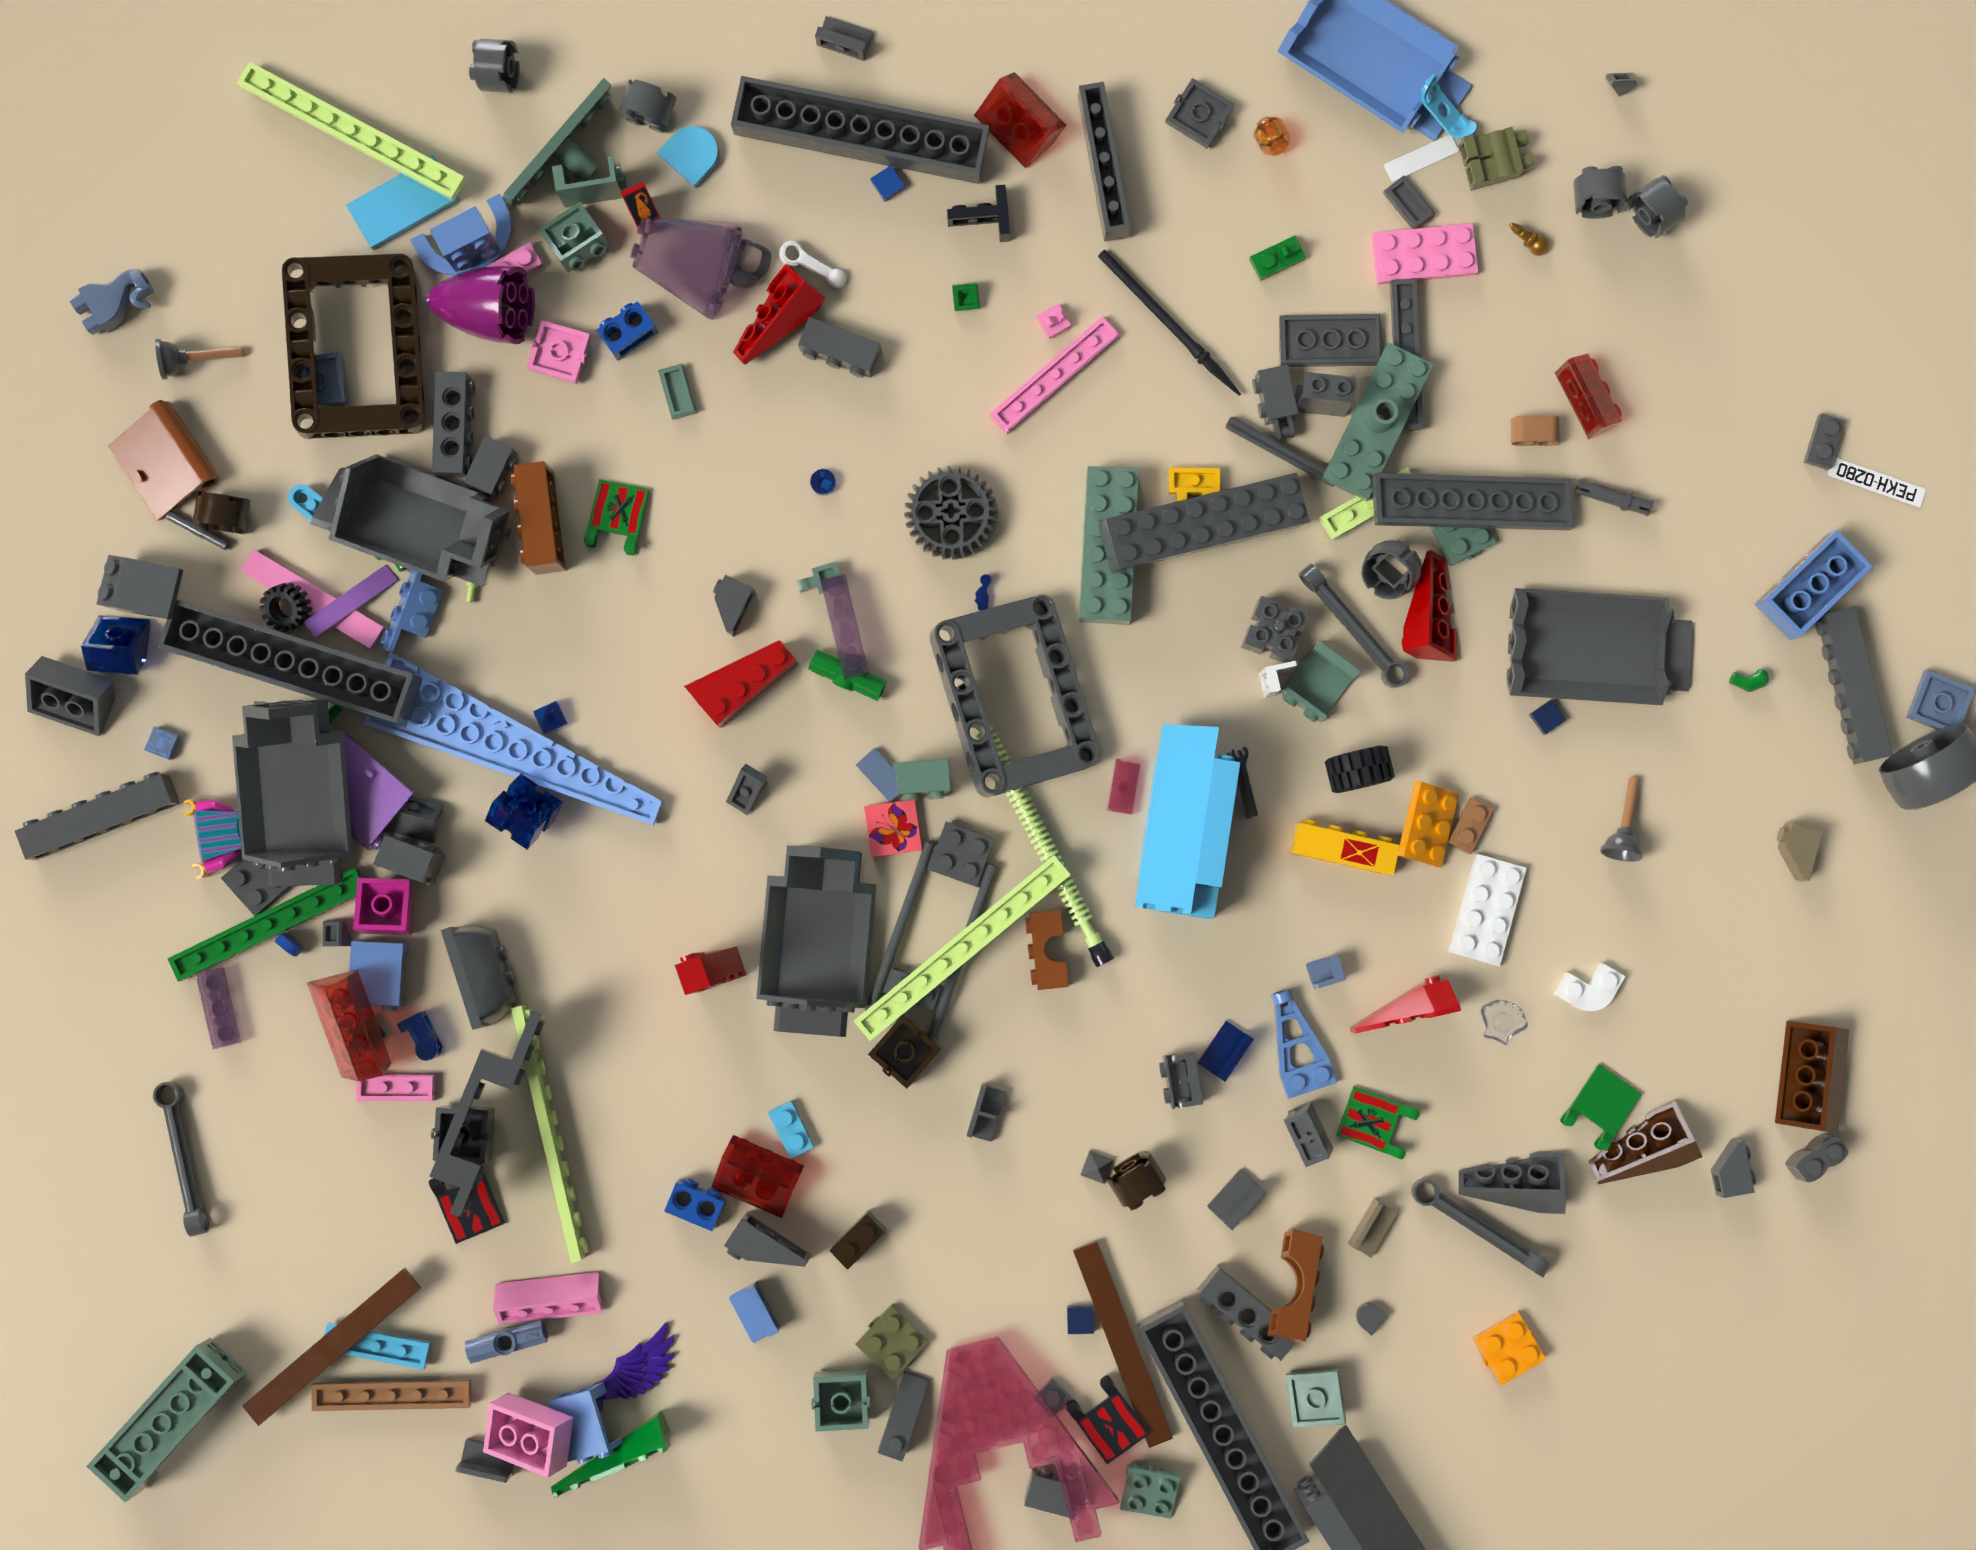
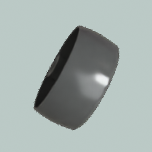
(1931, 767)

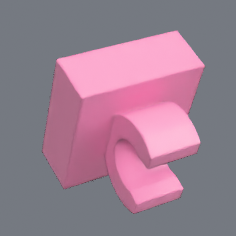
(1053, 321)

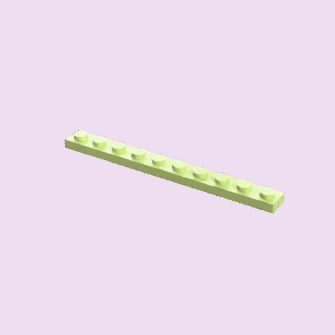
(351, 131)
(961, 948)
(552, 1143)

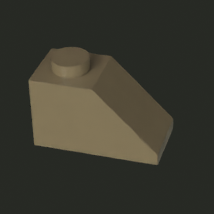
(1799, 849)

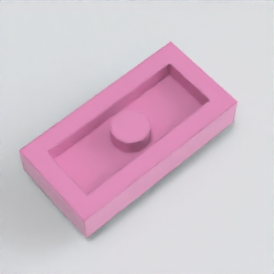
(522, 257)

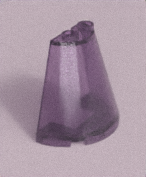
(689, 258)

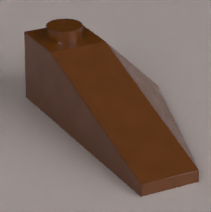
(1653, 1146)

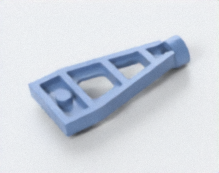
(1306, 1077)

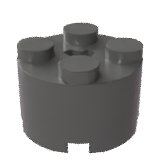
(494, 65)
(647, 104)
(1600, 192)
(1657, 207)

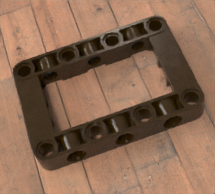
(353, 420)

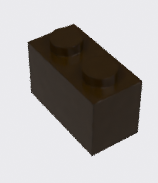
(857, 1239)

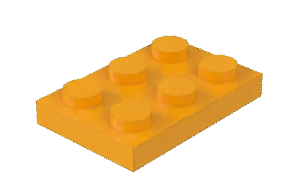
(1428, 824)

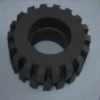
(1359, 769)

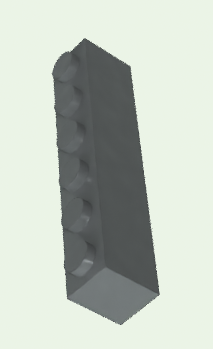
(1103, 161)
(1853, 686)
(97, 816)

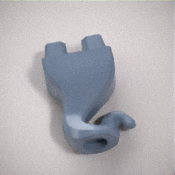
(110, 300)

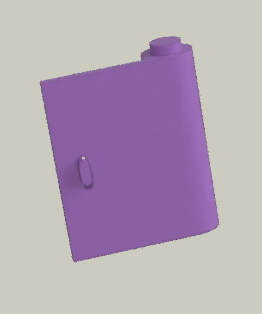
(373, 795)

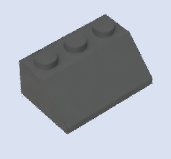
(69, 695)

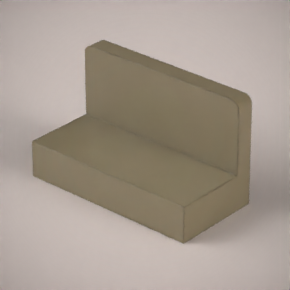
(1372, 1228)

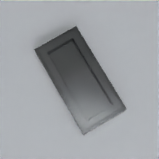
(1409, 203)

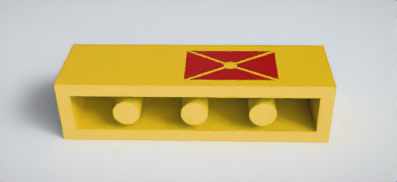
(1343, 848)

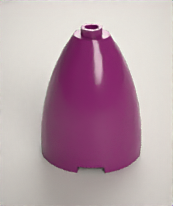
(474, 301)

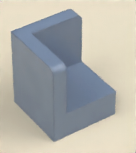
(1325, 971)

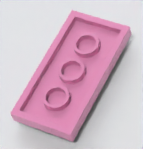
(1425, 253)

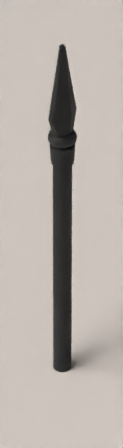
(1197, 351)

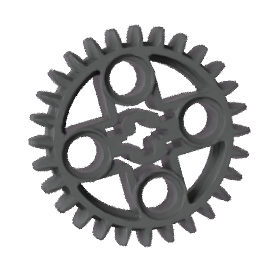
(962, 512)

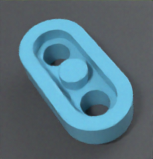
(310, 506)

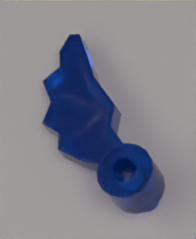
(982, 597)

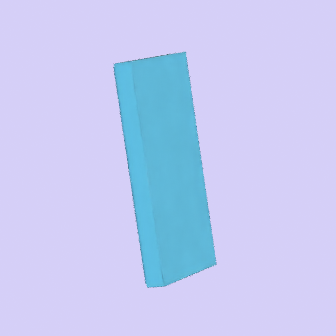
(395, 208)

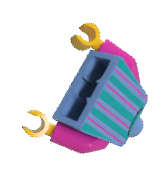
(216, 834)

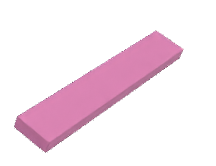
(1054, 375)
(272, 574)

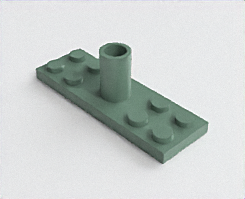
(563, 148)
(1368, 438)

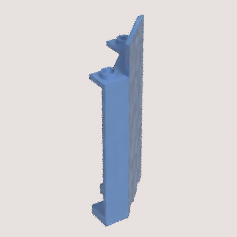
(1377, 59)

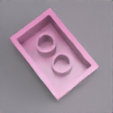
(528, 1434)

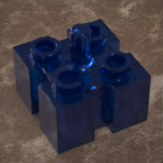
(523, 811)

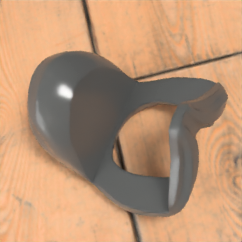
(746, 279)

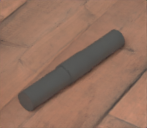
(198, 531)

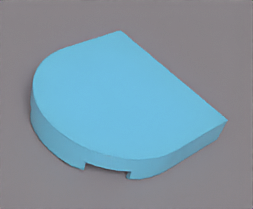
(691, 153)

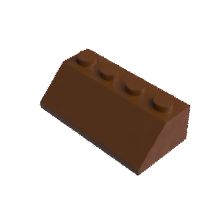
(1812, 1076)

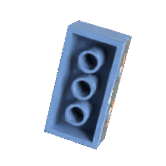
(1813, 585)

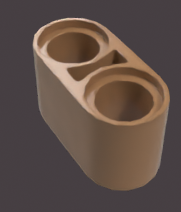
(1535, 430)

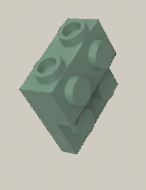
(574, 238)

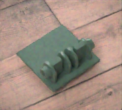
(1150, 1491)

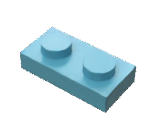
(791, 1129)

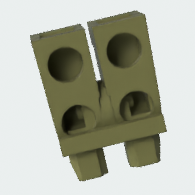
(1495, 157)

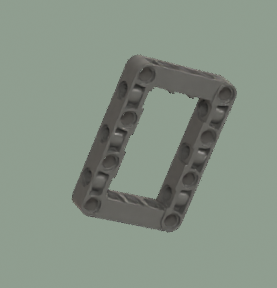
(968, 707)

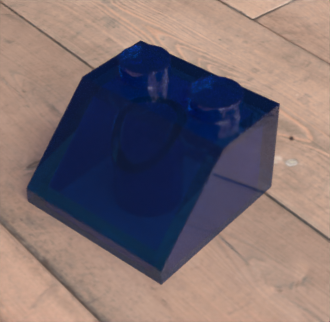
(116, 645)

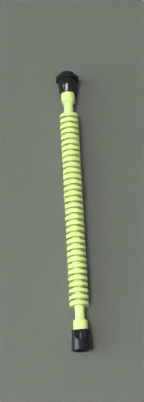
(1098, 949)

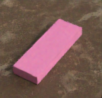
(397, 1088)

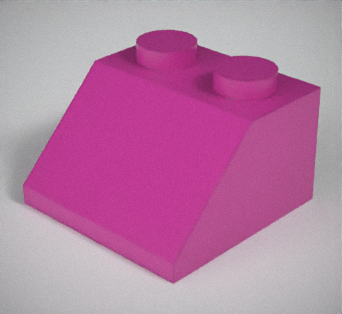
(384, 906)

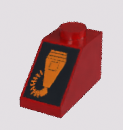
(639, 203)

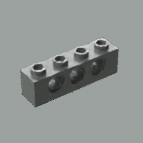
(446, 386)
(1219, 1283)

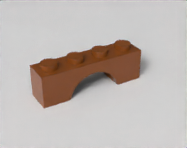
(1303, 1254)

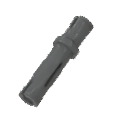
(1624, 500)

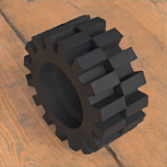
(274, 613)

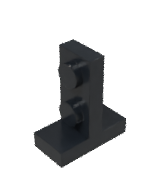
(984, 214)

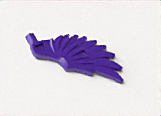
(638, 1368)

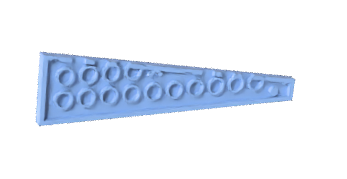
(478, 733)

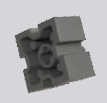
(1274, 630)

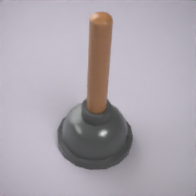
(171, 359)
(1623, 845)

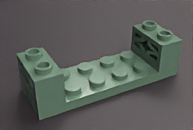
(166, 1419)

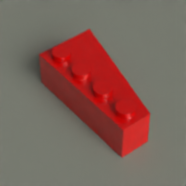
(739, 683)
(702, 971)

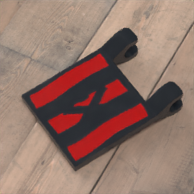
(1244, 783)
(481, 1216)
(1110, 1424)

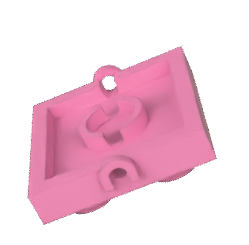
(558, 351)

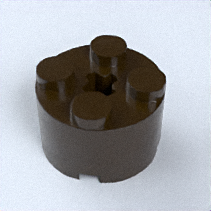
(221, 512)
(1136, 1180)

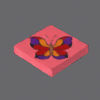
(893, 828)

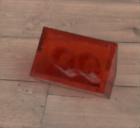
(1019, 119)
(1588, 395)
(757, 1176)

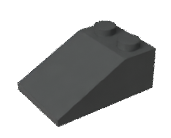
(139, 587)
(760, 1243)

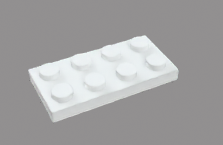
(1487, 910)

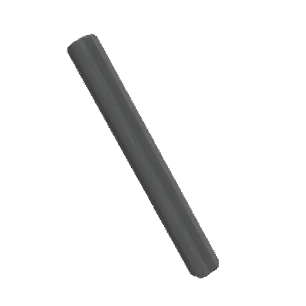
(1276, 448)

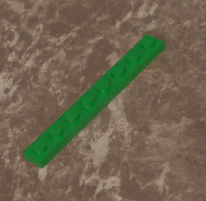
(263, 926)

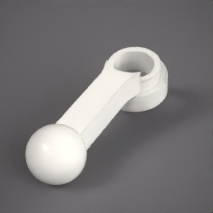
(835, 277)

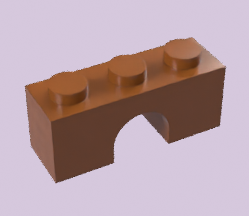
(1042, 927)

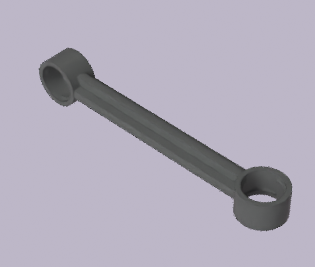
(1316, 582)
(195, 1216)
(1482, 1229)

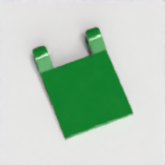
(1604, 1102)

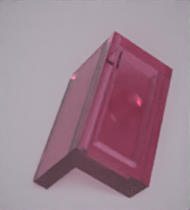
(1123, 787)

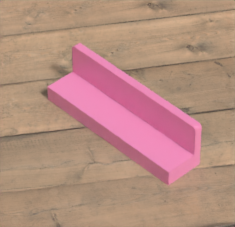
(547, 1298)

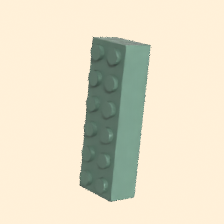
(1103, 595)

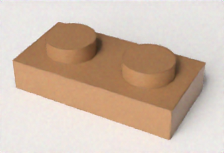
(1470, 825)

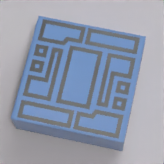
(162, 743)

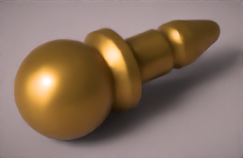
(1537, 243)

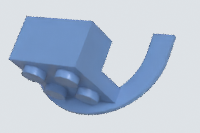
(466, 240)

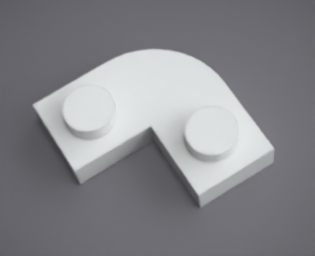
(1593, 995)

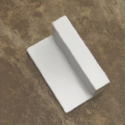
(1269, 677)

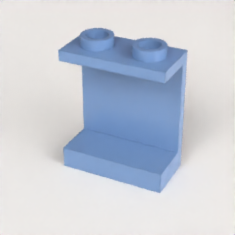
(380, 971)
(588, 1431)

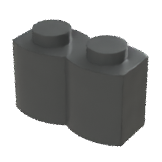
(1819, 1154)

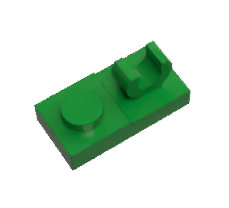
(1277, 258)

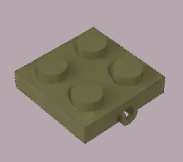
(891, 1342)

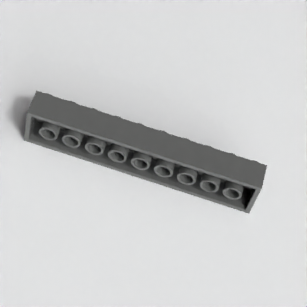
(860, 129)
(290, 663)
(1221, 1430)

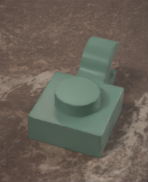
(819, 573)

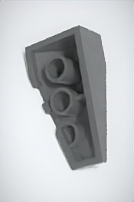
(1526, 1184)

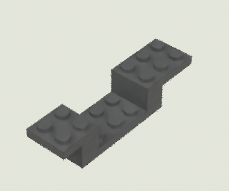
(497, 1069)

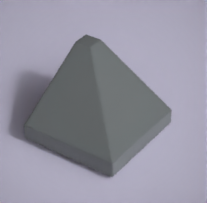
(336, 934)

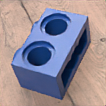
(631, 335)
(693, 1212)

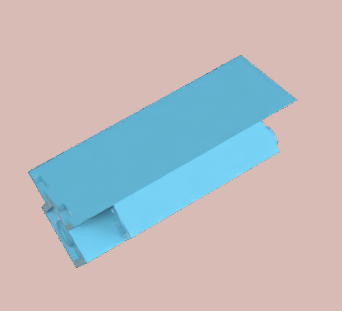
(1187, 823)

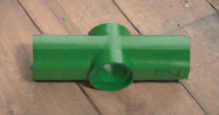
(830, 668)

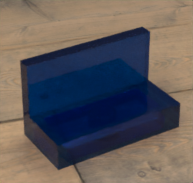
(1225, 1051)

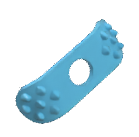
(1454, 123)

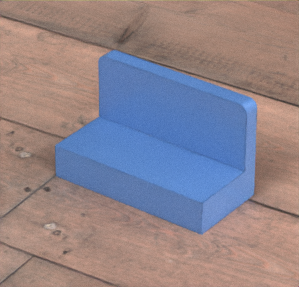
(754, 1312)

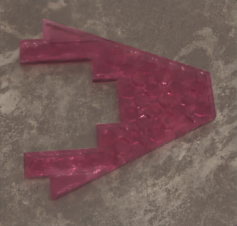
(989, 1406)

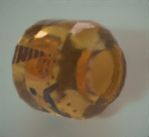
(1272, 136)

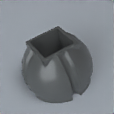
(1385, 578)

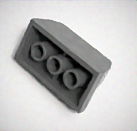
(481, 973)

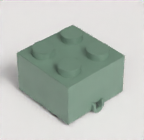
(922, 778)
(841, 1400)

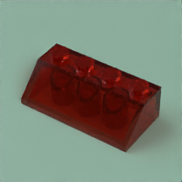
(350, 1026)

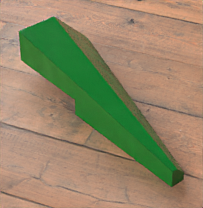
(636, 1446)

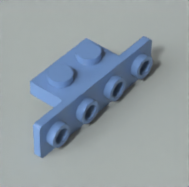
(414, 610)

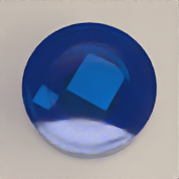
(823, 482)

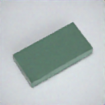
(677, 391)

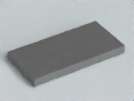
(1329, 340)

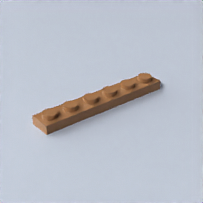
(391, 1395)

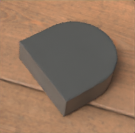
(1370, 1317)

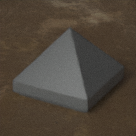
(1621, 82)
(1096, 1167)

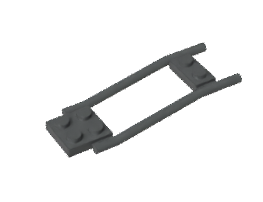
(962, 857)

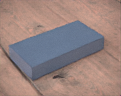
(879, 773)

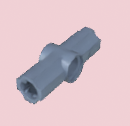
(491, 1345)

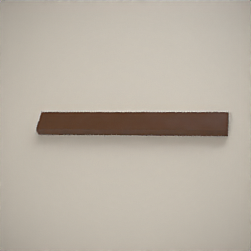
(1122, 1343)
(331, 1346)

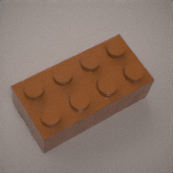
(538, 518)

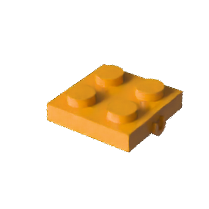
(1509, 1348)

